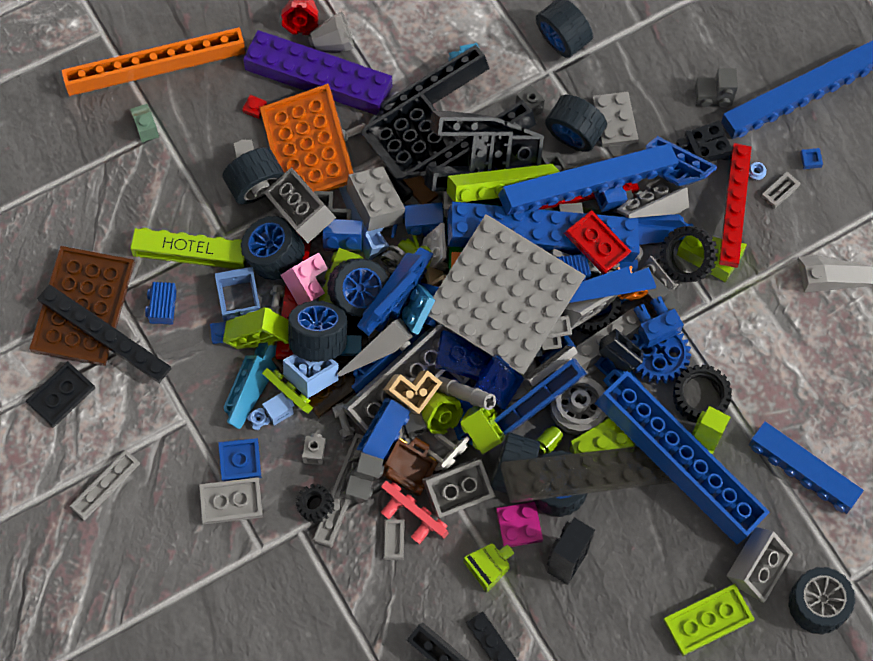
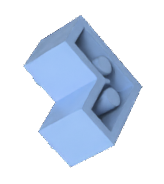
(310, 376)

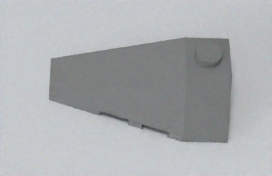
(658, 199)
(826, 274)
(390, 340)

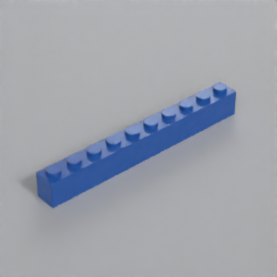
(799, 91)
(588, 179)

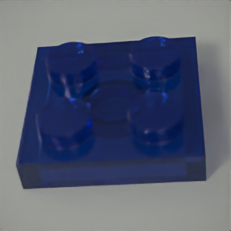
(500, 381)

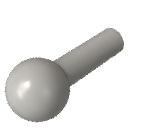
(353, 131)

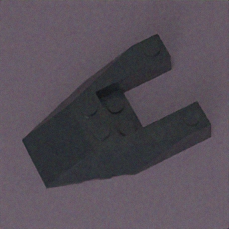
(492, 147)

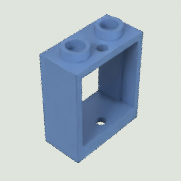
(233, 278)

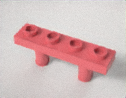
(428, 523)

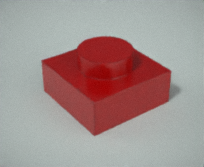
(253, 105)

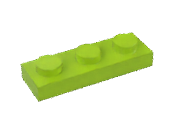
(288, 389)

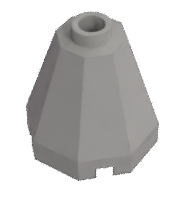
(332, 34)

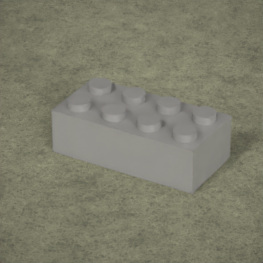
(299, 205)

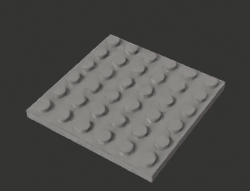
(505, 294)

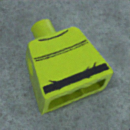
(489, 564)

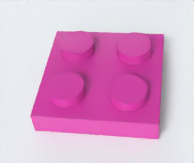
(519, 524)

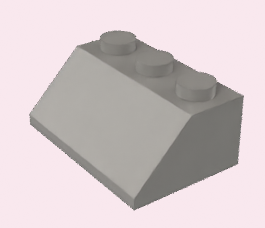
(584, 310)
(760, 564)

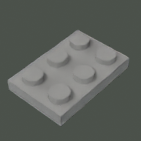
(619, 117)
(231, 501)

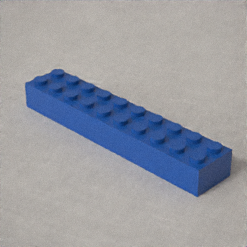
(539, 226)
(682, 457)

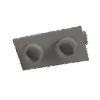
(657, 270)

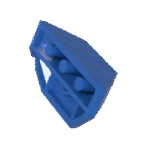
(690, 167)

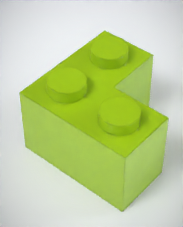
(482, 428)

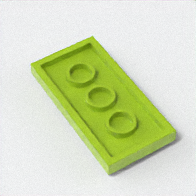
(708, 619)

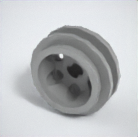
(585, 391)

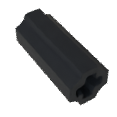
(402, 189)

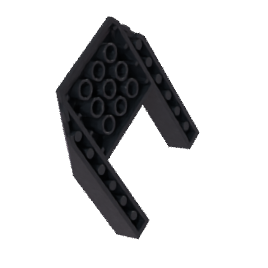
(402, 126)

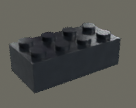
(570, 550)

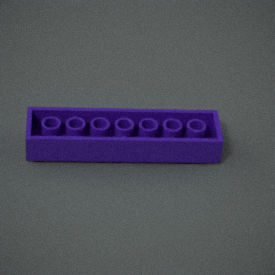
(310, 68)

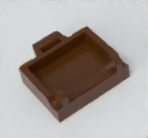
(409, 466)

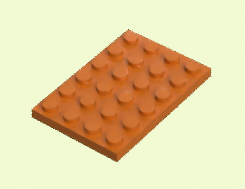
(309, 138)

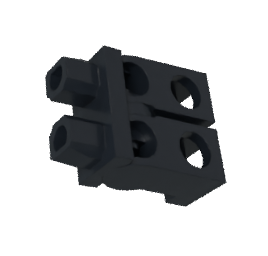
(707, 142)

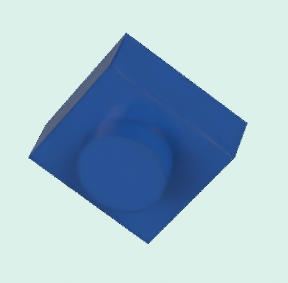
(811, 158)
(217, 332)

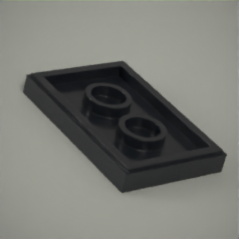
(60, 394)

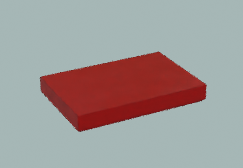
(597, 242)

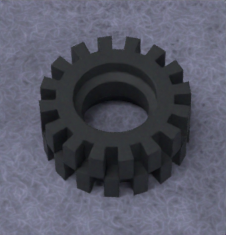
(307, 496)

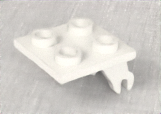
(436, 242)
(455, 450)

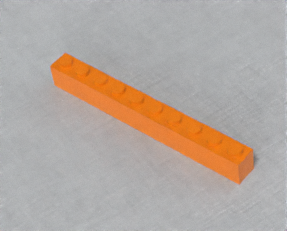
(153, 61)

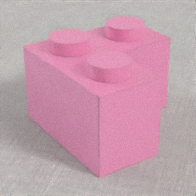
(302, 279)

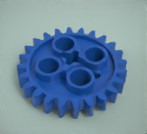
(673, 344)

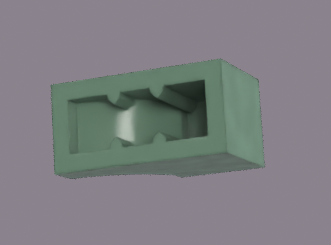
(144, 123)

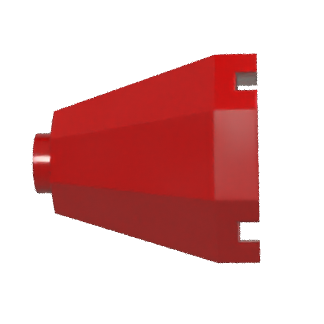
(300, 16)

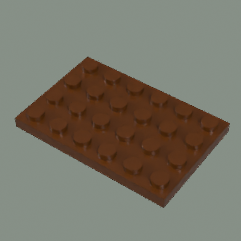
(95, 283)

